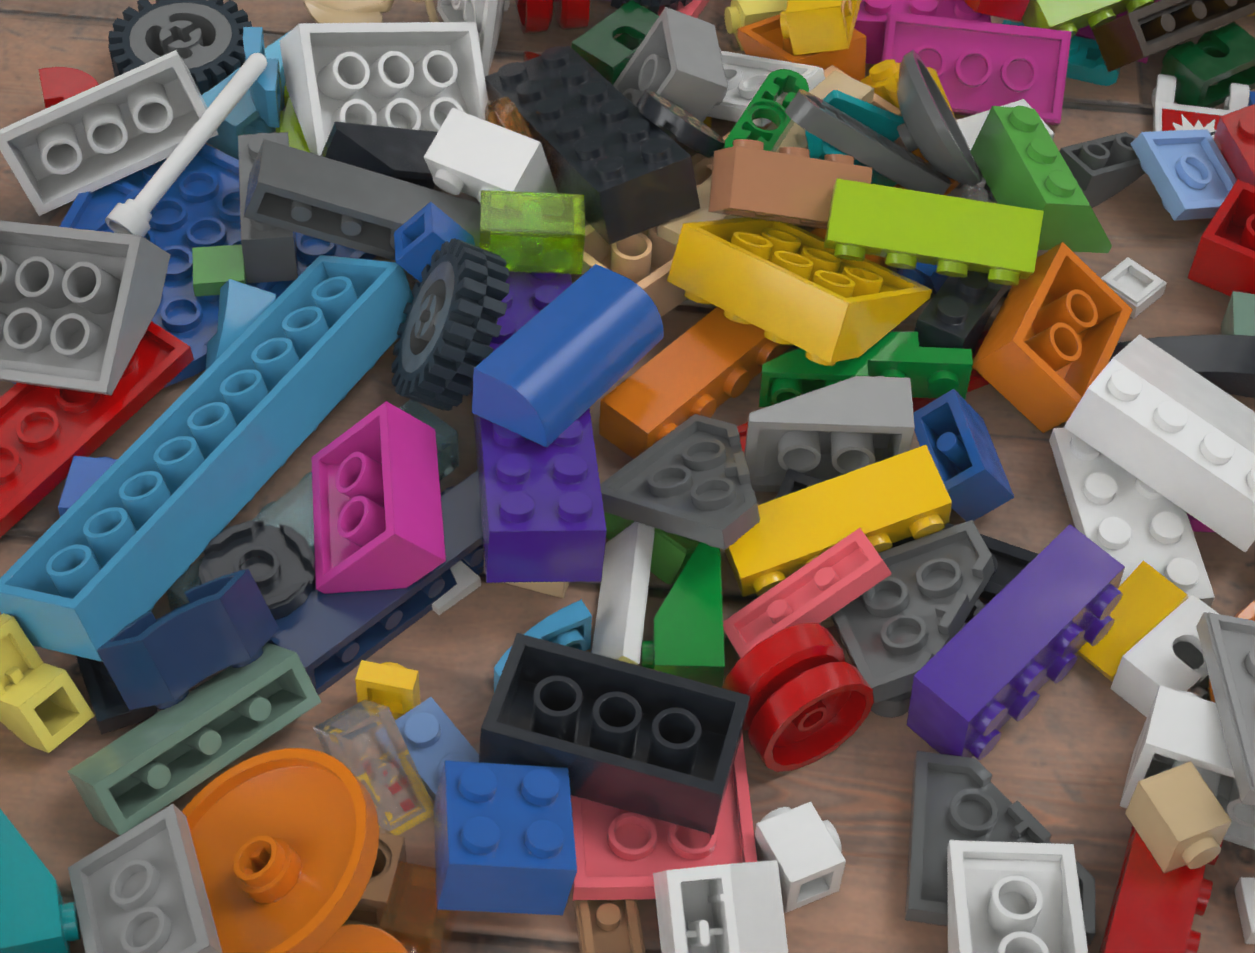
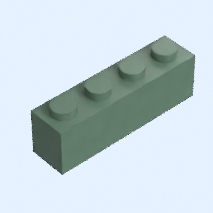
(193, 739)

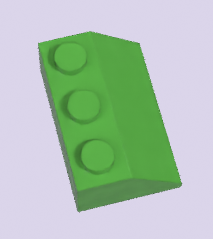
(1030, 173)

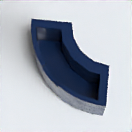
(167, 656)

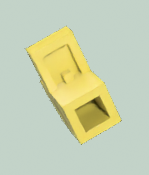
(36, 697)

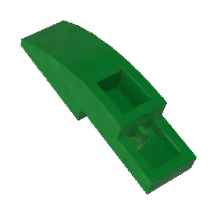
(896, 355)

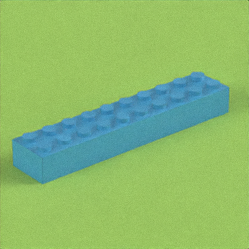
(205, 457)

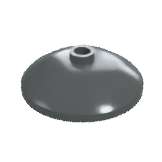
(931, 124)

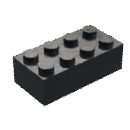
(619, 729)

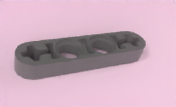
(865, 144)

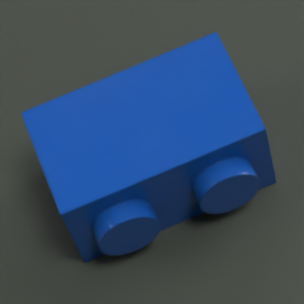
(963, 455)

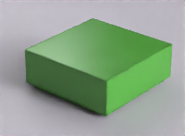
(215, 266)

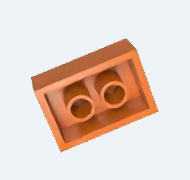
(1052, 338)

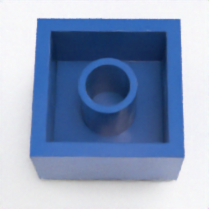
(504, 838)

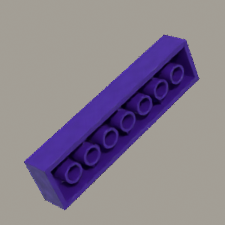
(538, 501)

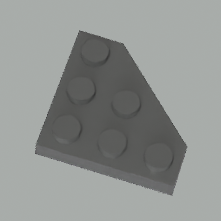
(688, 484)
(916, 608)
(960, 802)

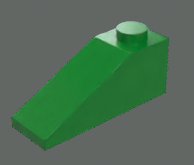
(690, 623)

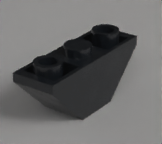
(383, 150)

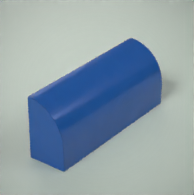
(567, 356)

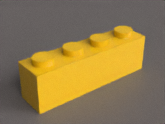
(883, 499)

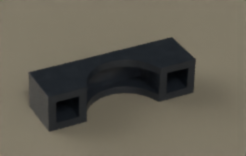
(959, 312)

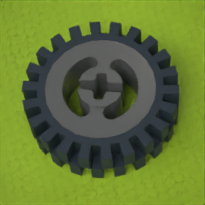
(202, 32)
(450, 324)

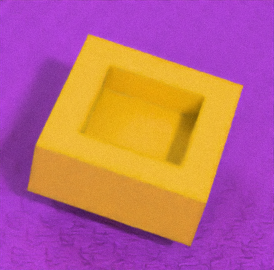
(389, 686)

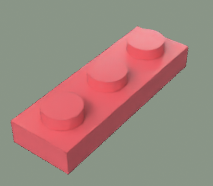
(810, 592)

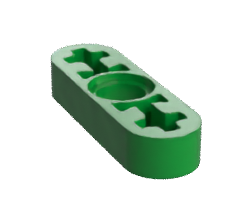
(764, 106)

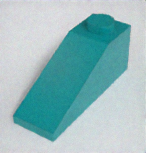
(30, 900)

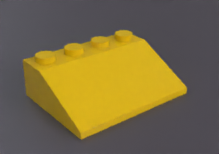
(792, 286)

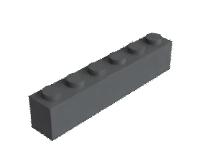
(341, 200)

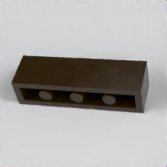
(1163, 26)

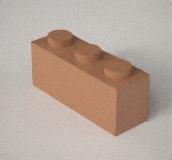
(778, 185)

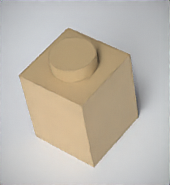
(1178, 818)

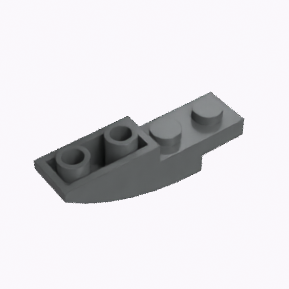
(1102, 166)

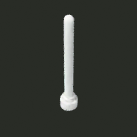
(135, 214)

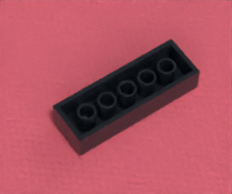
(599, 144)

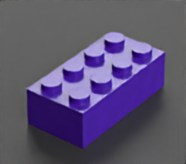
(1015, 647)

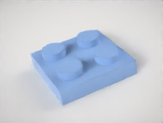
(1185, 171)

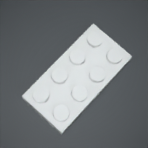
(1128, 516)

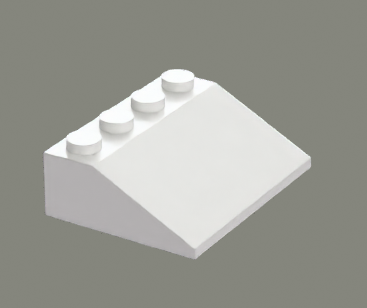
(382, 75)
(1175, 436)

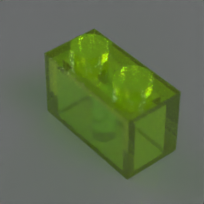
(534, 230)

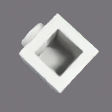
(805, 851)

